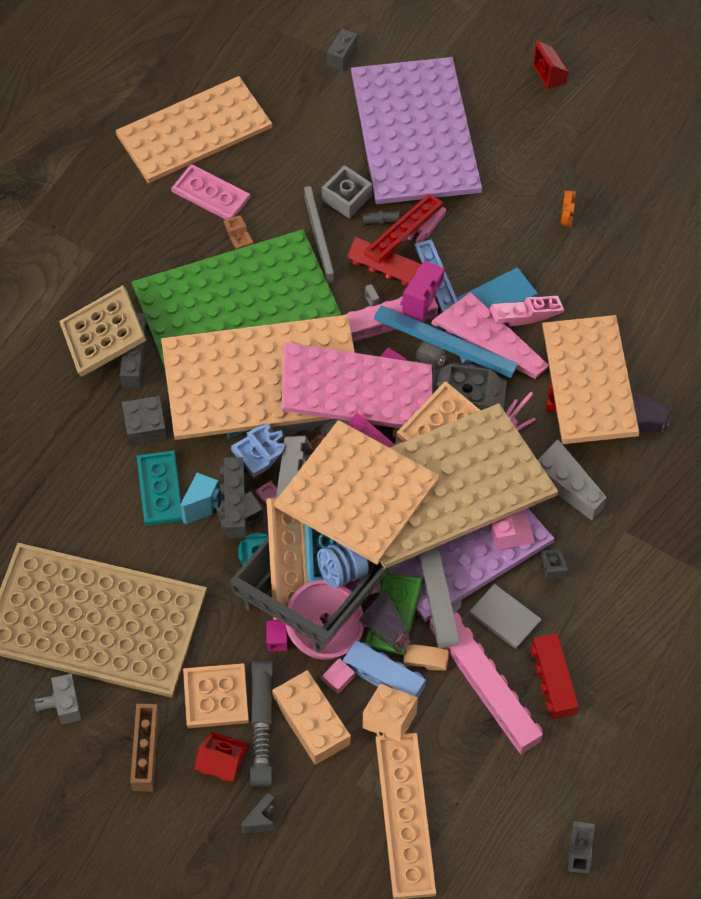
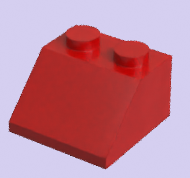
(549, 65)
(221, 756)

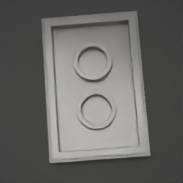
(505, 616)

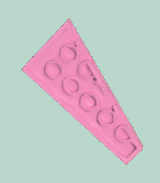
(476, 325)

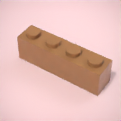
(144, 747)

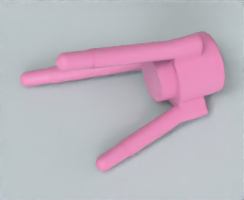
(512, 416)

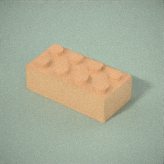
(311, 717)

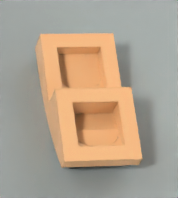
(426, 656)

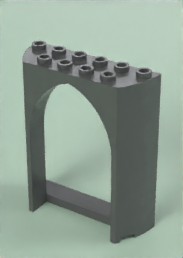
(254, 582)

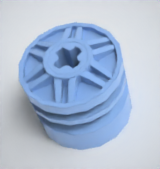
(341, 565)

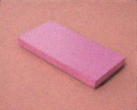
(210, 192)

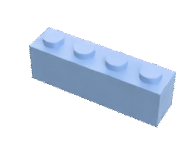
(379, 669)

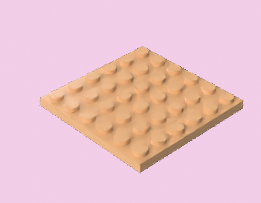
(357, 491)

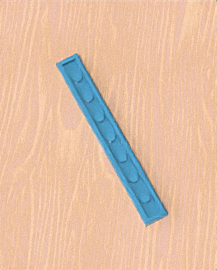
(446, 341)

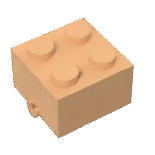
(390, 712)

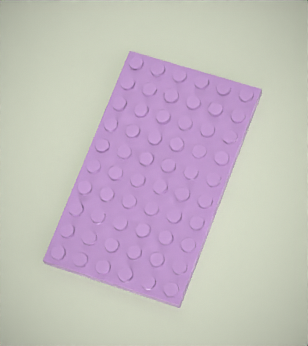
(415, 130)

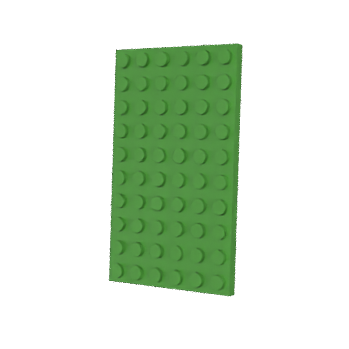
(237, 290)

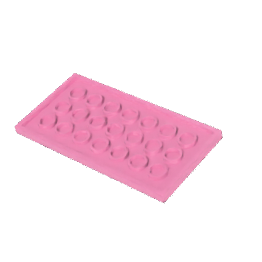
(348, 383)

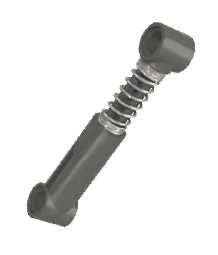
(261, 722)

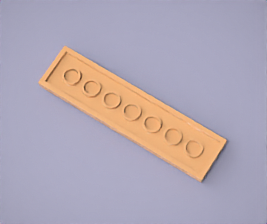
(405, 817)

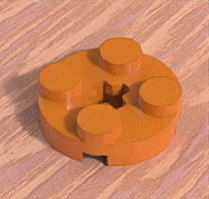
(568, 208)

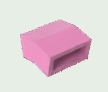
(338, 676)

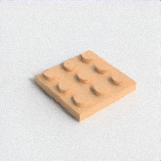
(215, 695)

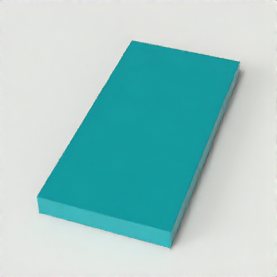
(159, 488)

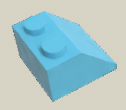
(200, 499)

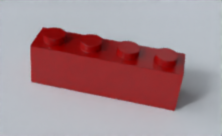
(393, 265)
(554, 675)

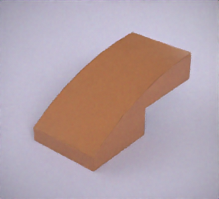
(238, 232)

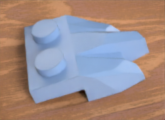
(259, 449)

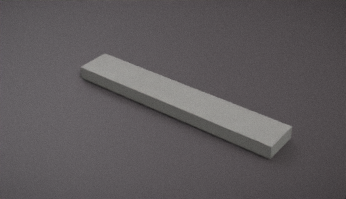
(318, 234)

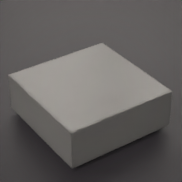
(371, 295)

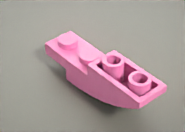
(527, 312)

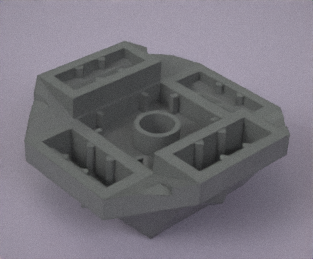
(484, 384)

